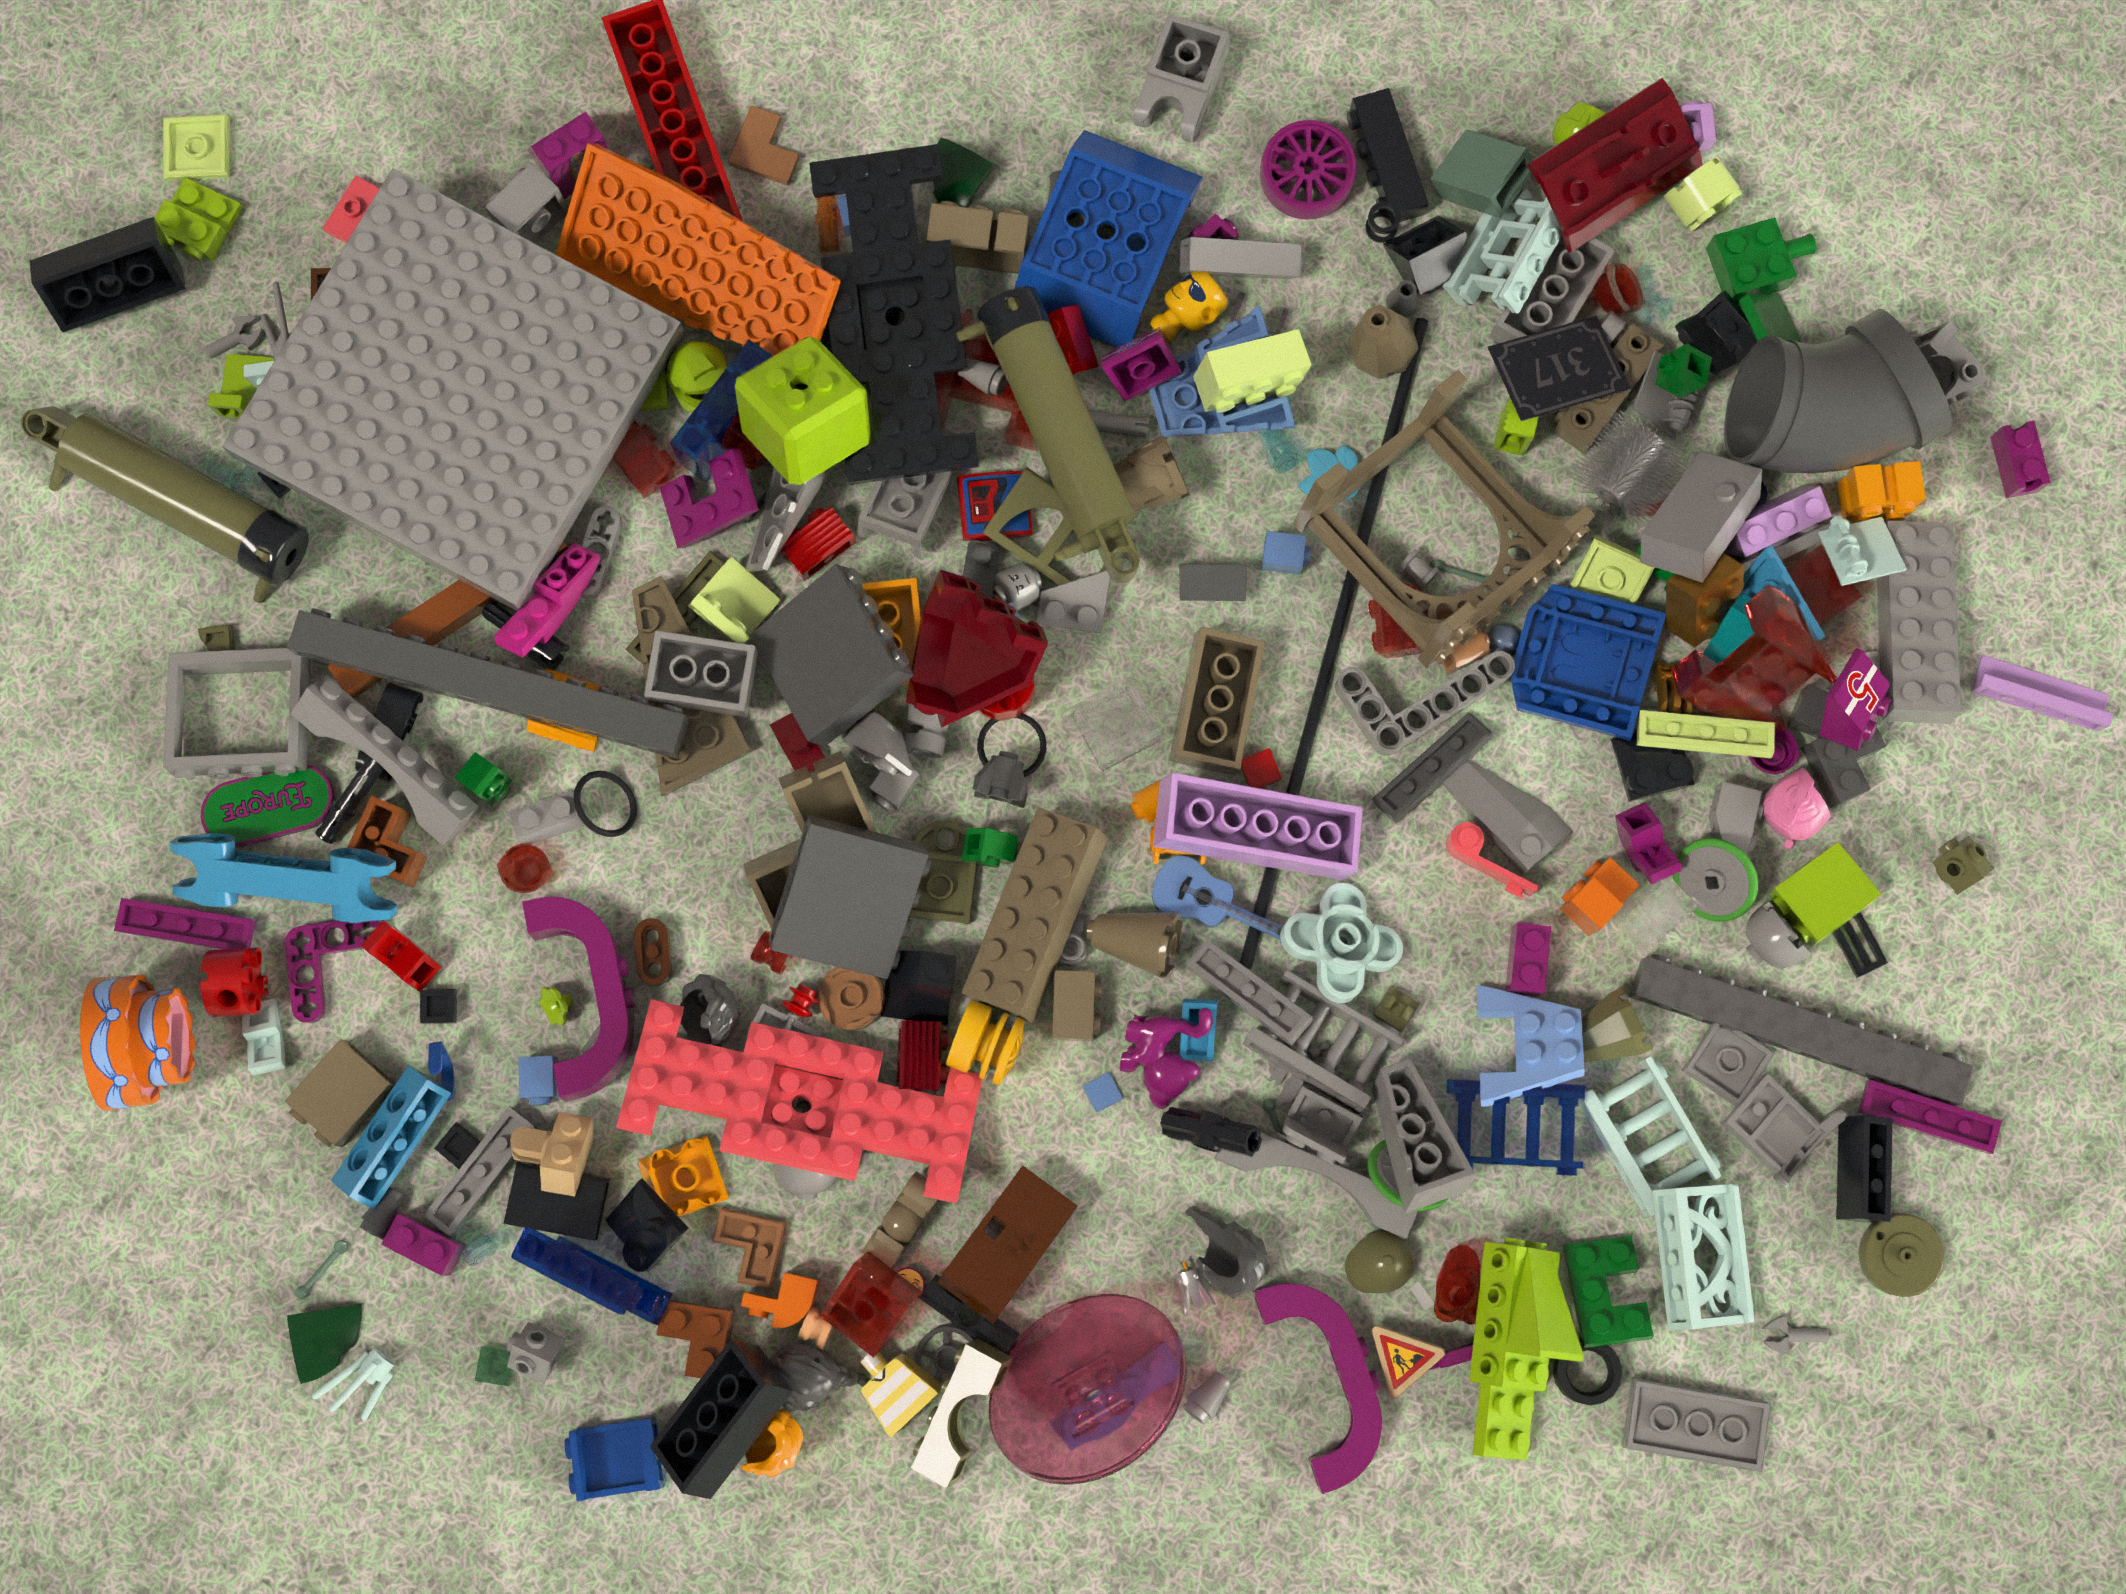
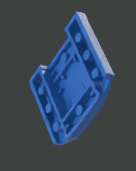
(1585, 660)

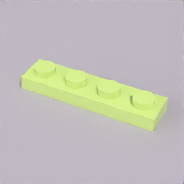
(1705, 734)

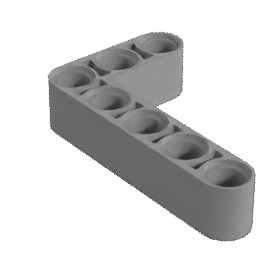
(1424, 707)

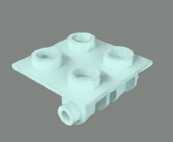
(1861, 550)

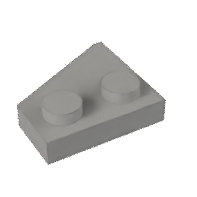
(1076, 604)

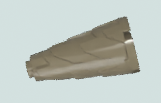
(1151, 476)

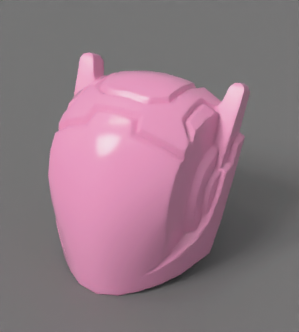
(1795, 807)

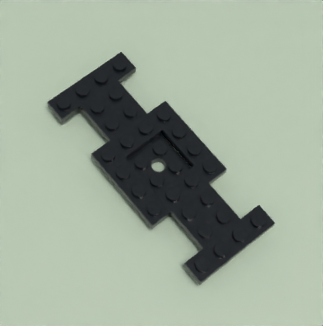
(891, 276)

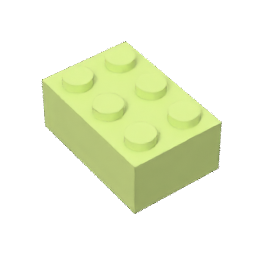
(1252, 371)

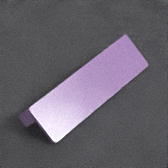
(2042, 694)

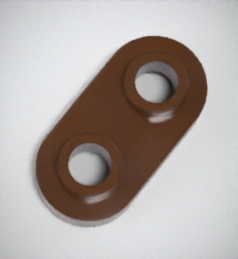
(652, 952)

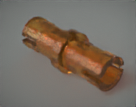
(827, 222)

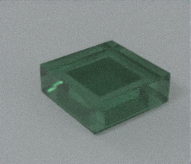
(493, 1366)

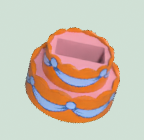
(134, 1040)

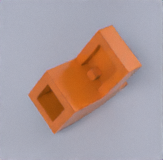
(793, 1302)

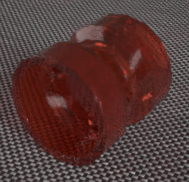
(763, 954)

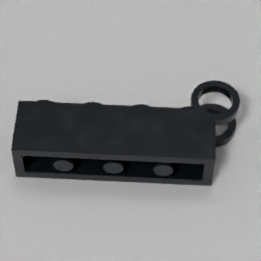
(1389, 162)

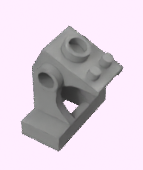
(1951, 356)

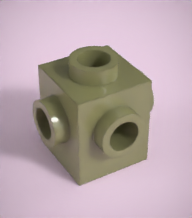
(1962, 863)

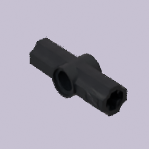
(1211, 1131)
(997, 1335)

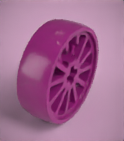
(1320, 169)

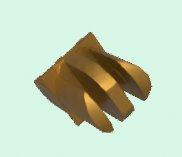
(1666, 690)

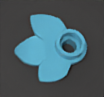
(1323, 460)

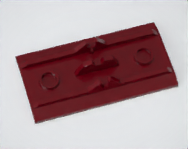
(1617, 163)

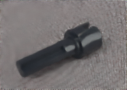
(545, 655)

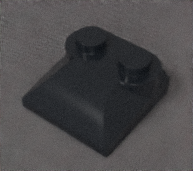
(1651, 769)
(645, 1227)

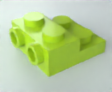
(197, 219)

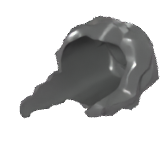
(709, 1010)
(1233, 1256)
(811, 1375)

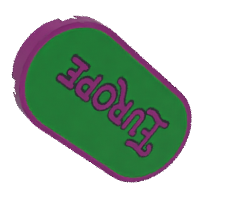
(268, 805)

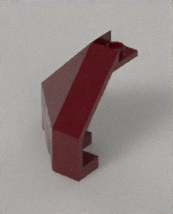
(970, 650)

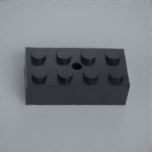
(107, 274)
(721, 1419)

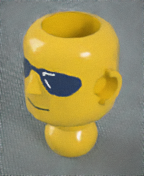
(1191, 305)

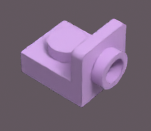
(1701, 124)

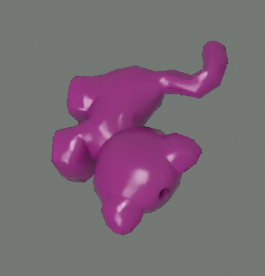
(1164, 1072)

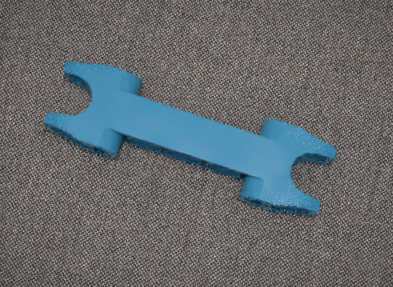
(338, 882)

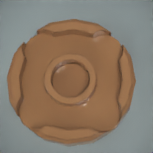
(860, 1001)

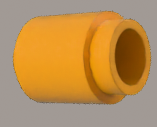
(1145, 802)

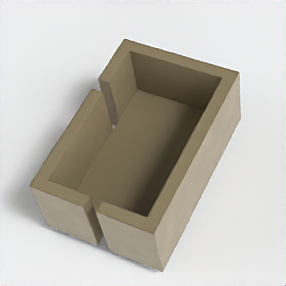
(980, 236)

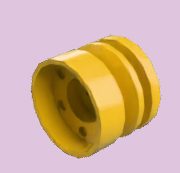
(986, 1042)

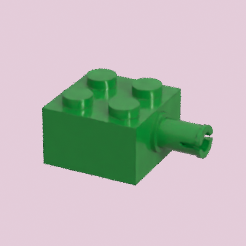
(1756, 258)

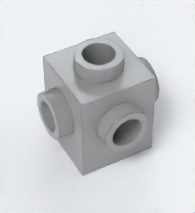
(534, 1352)

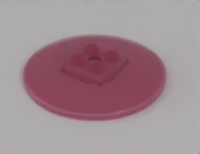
(1079, 1348)

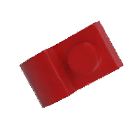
(401, 955)

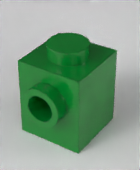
(1683, 371)

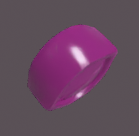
(1784, 757)

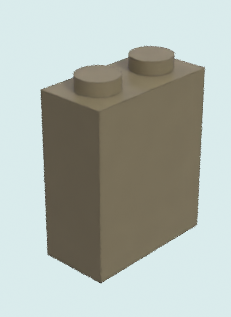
(339, 1094)

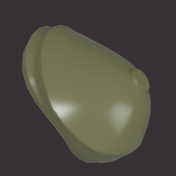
(1379, 1263)

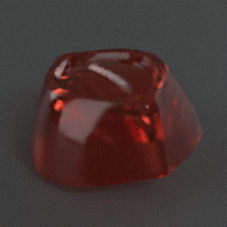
(524, 868)

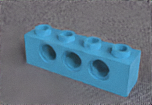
(391, 1137)

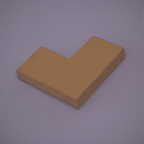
(755, 151)
(759, 1238)

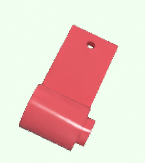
(1465, 845)

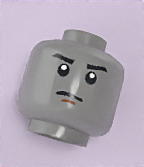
(1018, 585)

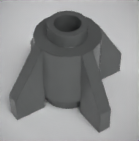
(1002, 780)

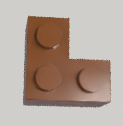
(380, 833)
(704, 1326)

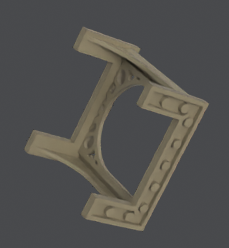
(1543, 535)

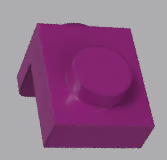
(1216, 228)

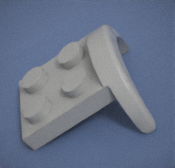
(1778, 1128)

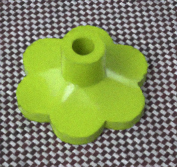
(555, 1005)

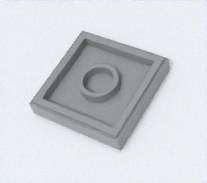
(1728, 1062)

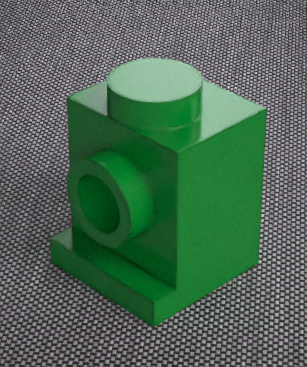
(989, 847)

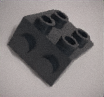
(1719, 332)

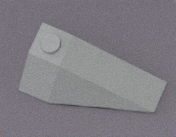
(779, 517)
(1508, 816)

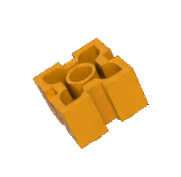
(1879, 489)

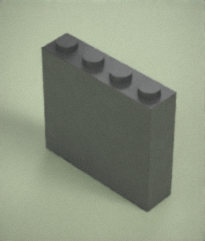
(831, 654)
(849, 897)

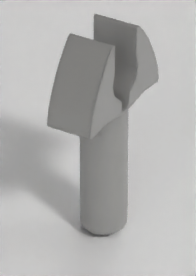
(236, 337)
(1793, 1335)

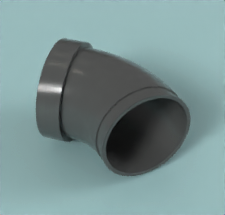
(1834, 400)

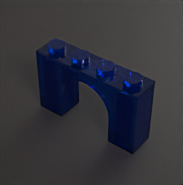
(704, 430)

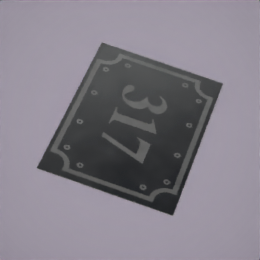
(1558, 368)

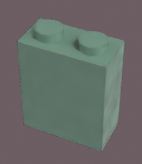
(1482, 173)

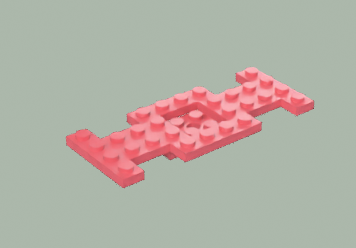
(759, 1099)

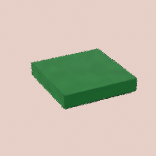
(1768, 316)

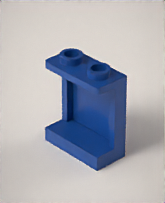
(613, 1459)

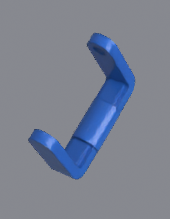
(441, 1062)

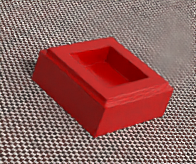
(1260, 769)

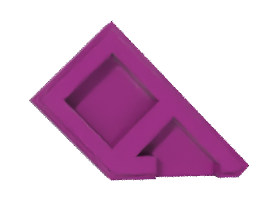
(1455, 1356)

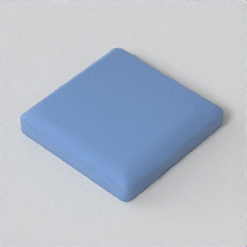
(1102, 1092)

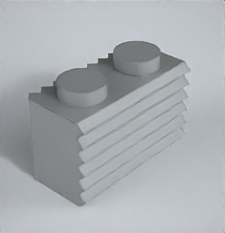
(546, 818)

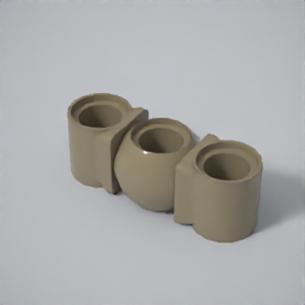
(901, 1222)

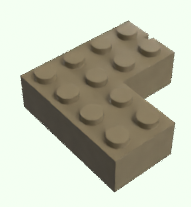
(824, 793)

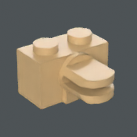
(559, 1152)

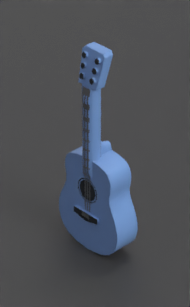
(1190, 890)

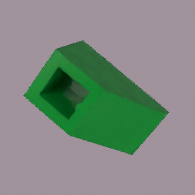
(484, 779)

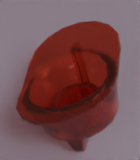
(1618, 290)
(1458, 1286)

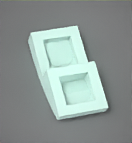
(264, 1039)

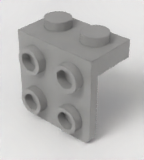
(1321, 1124)

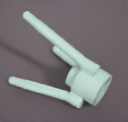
(373, 1367)

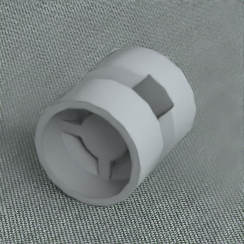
(927, 736)

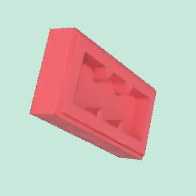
(350, 209)

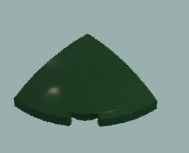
(962, 174)
(322, 1339)

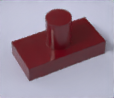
(794, 743)

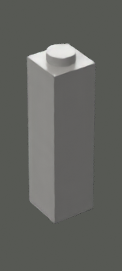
(1241, 258)

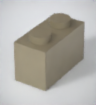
(1074, 1005)

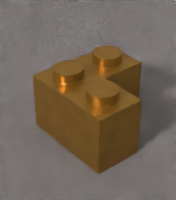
(1695, 605)

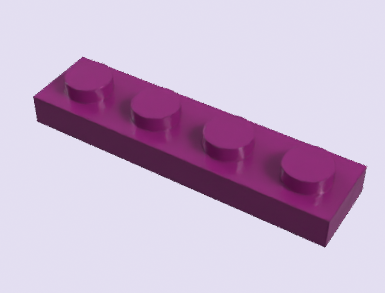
(184, 925)
(1930, 1116)

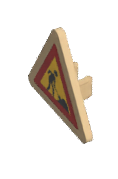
(1403, 1358)

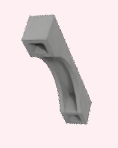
(435, 801)
(1277, 1152)

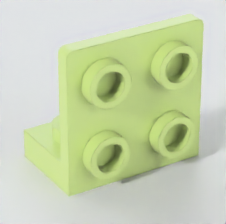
(734, 602)

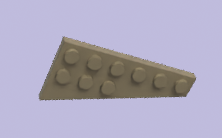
(710, 736)

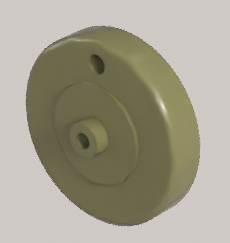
(1901, 1255)

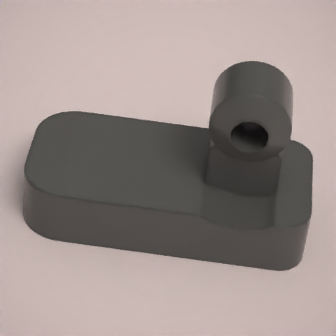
(982, 564)

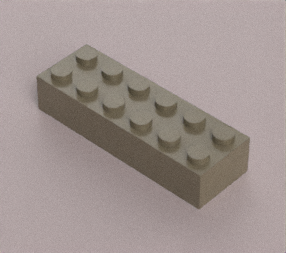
(1035, 914)

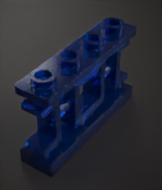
(591, 1275)

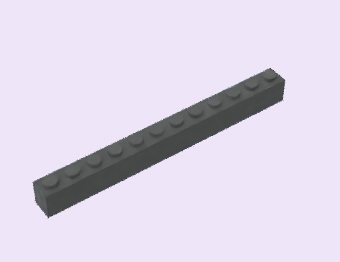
(488, 683)

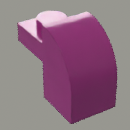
(1644, 843)

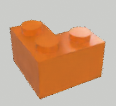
(1599, 897)

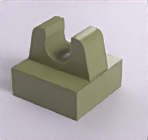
(1396, 1009)

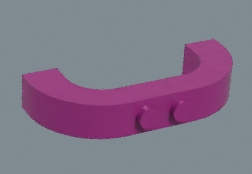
(608, 1055)
(1353, 1455)

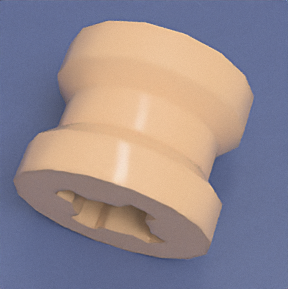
(815, 1329)

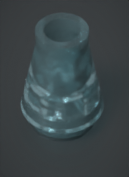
(1278, 450)

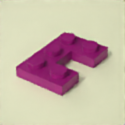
(696, 519)

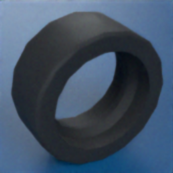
(1603, 1393)

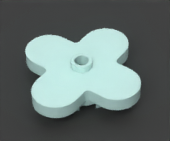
(1341, 942)

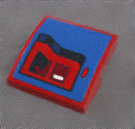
(980, 499)

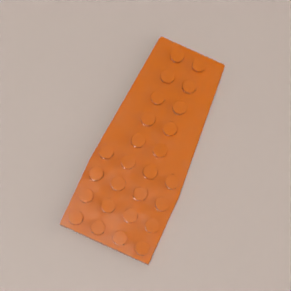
(690, 256)

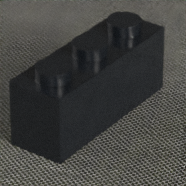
(1864, 1169)

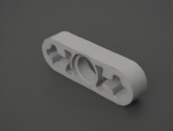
(589, 540)

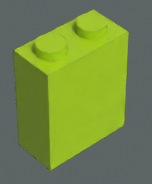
(1824, 895)

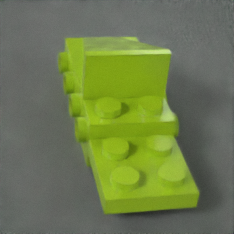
(1529, 1329)

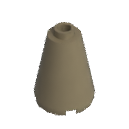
(1139, 939)

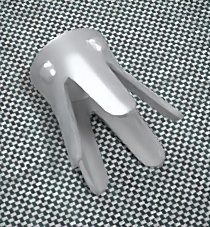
(1192, 1286)

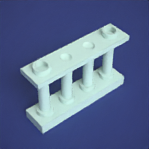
(1614, 1135)

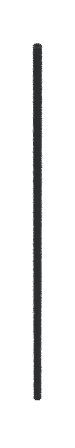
(1335, 638)

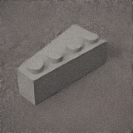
(1418, 1140)

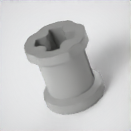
(1417, 570)

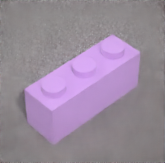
(1779, 520)

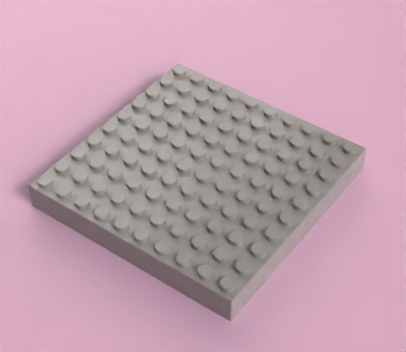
(455, 389)

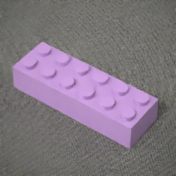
(1257, 826)

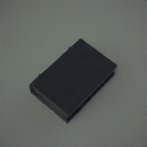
(556, 1212)

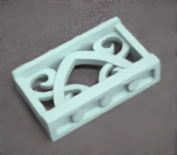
(1730, 1276)

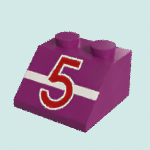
(1141, 364)
(1855, 702)

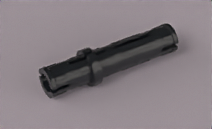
(330, 827)

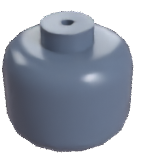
(1504, 638)

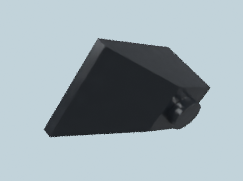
(1427, 253)
(920, 987)

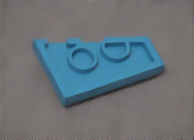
(1770, 570)

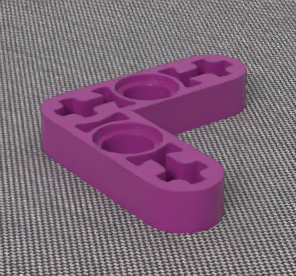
(317, 946)

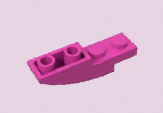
(552, 602)

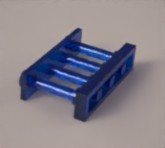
(1567, 1096)

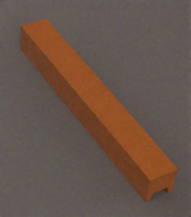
(431, 621)

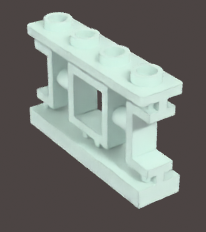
(1486, 248)

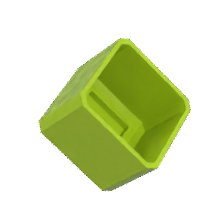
(803, 410)

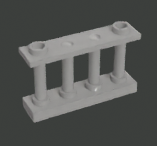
(1323, 1075)

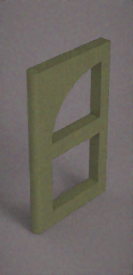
(1029, 493)

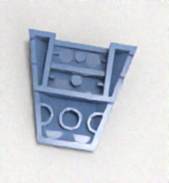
(1180, 405)

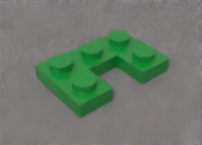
(1587, 1271)

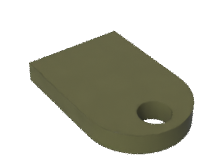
(950, 882)

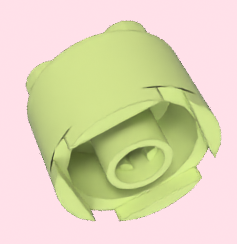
(1703, 194)

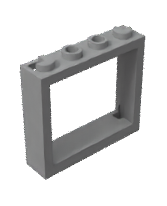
(234, 662)

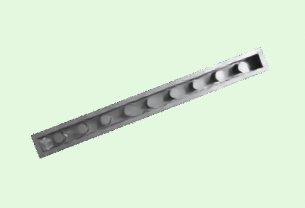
(1802, 1031)

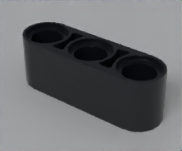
(396, 712)

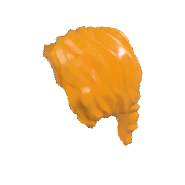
(775, 1447)

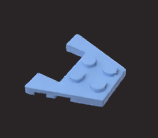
(1545, 1043)

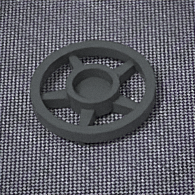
(944, 1355)

